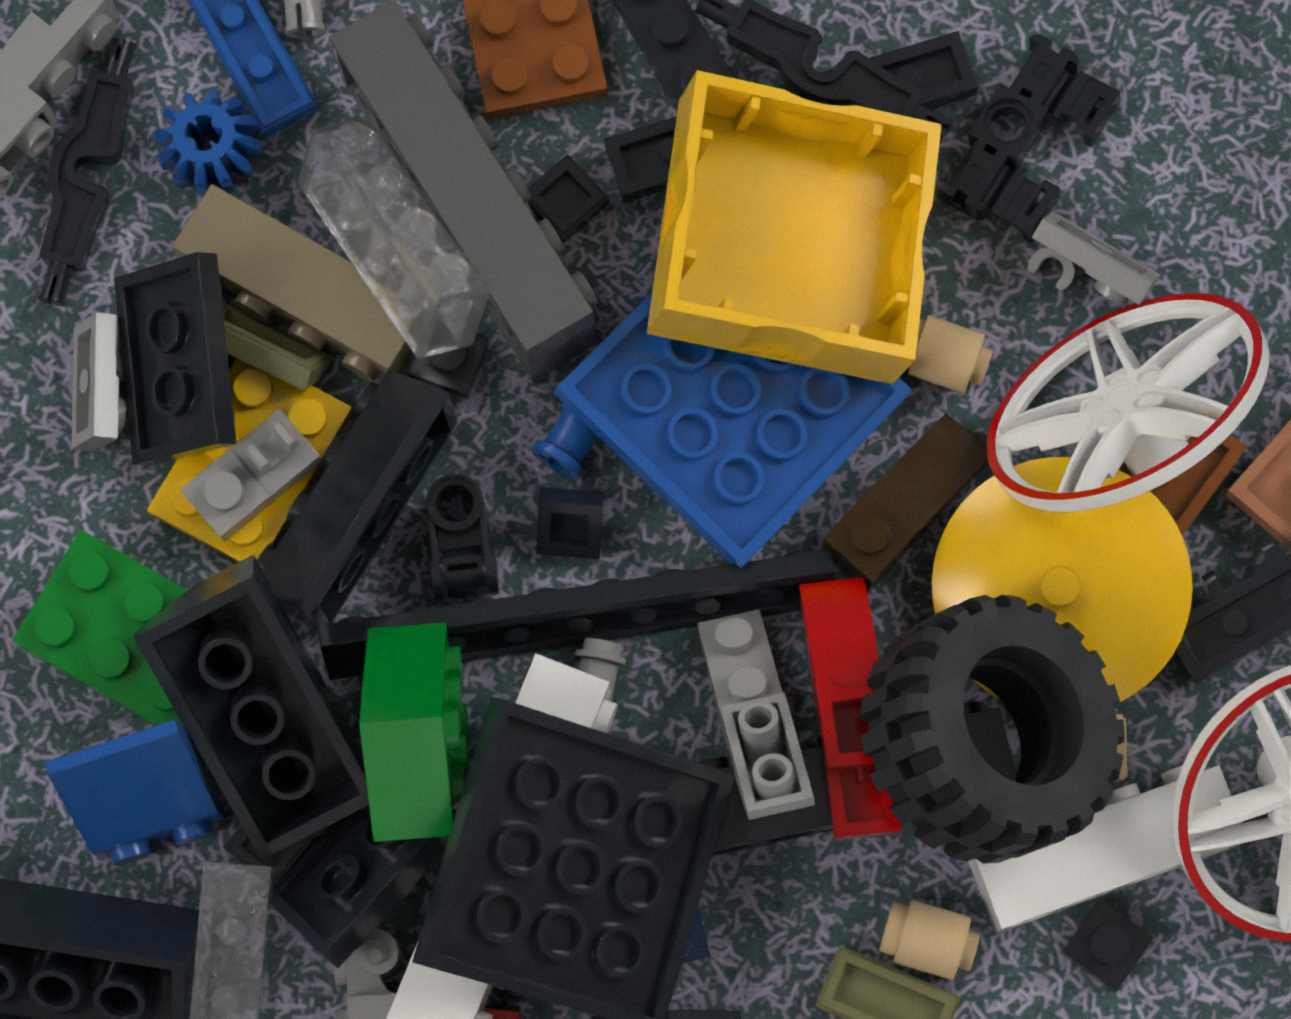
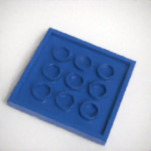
(723, 431)

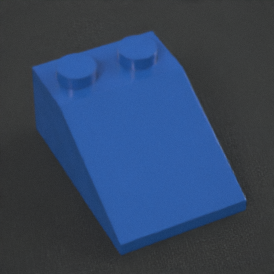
(138, 792)

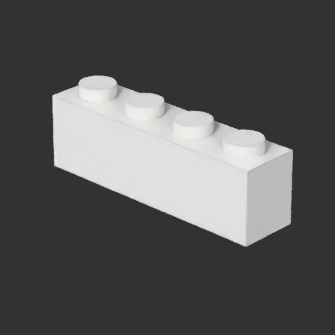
(1118, 849)

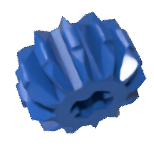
(220, 161)

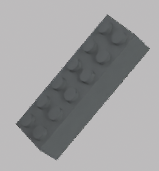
(455, 168)

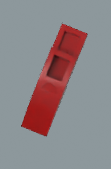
(840, 660)

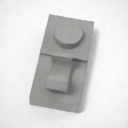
(1116, 273)
(97, 369)
(251, 475)

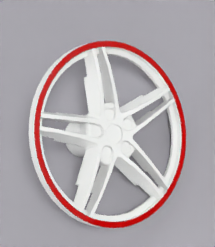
(1135, 411)
(1270, 798)

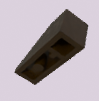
(905, 502)

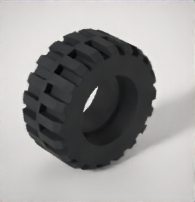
(1059, 713)

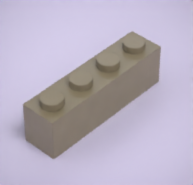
(296, 282)

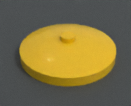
(1105, 569)

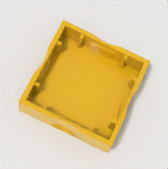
(794, 229)

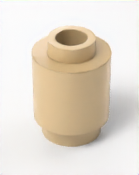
(949, 355)
(929, 939)

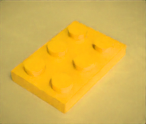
(254, 400)

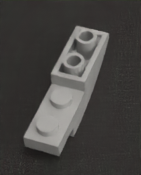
(42, 63)
(754, 716)

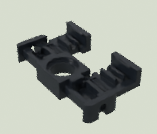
(986, 170)

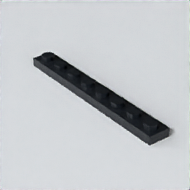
(596, 611)

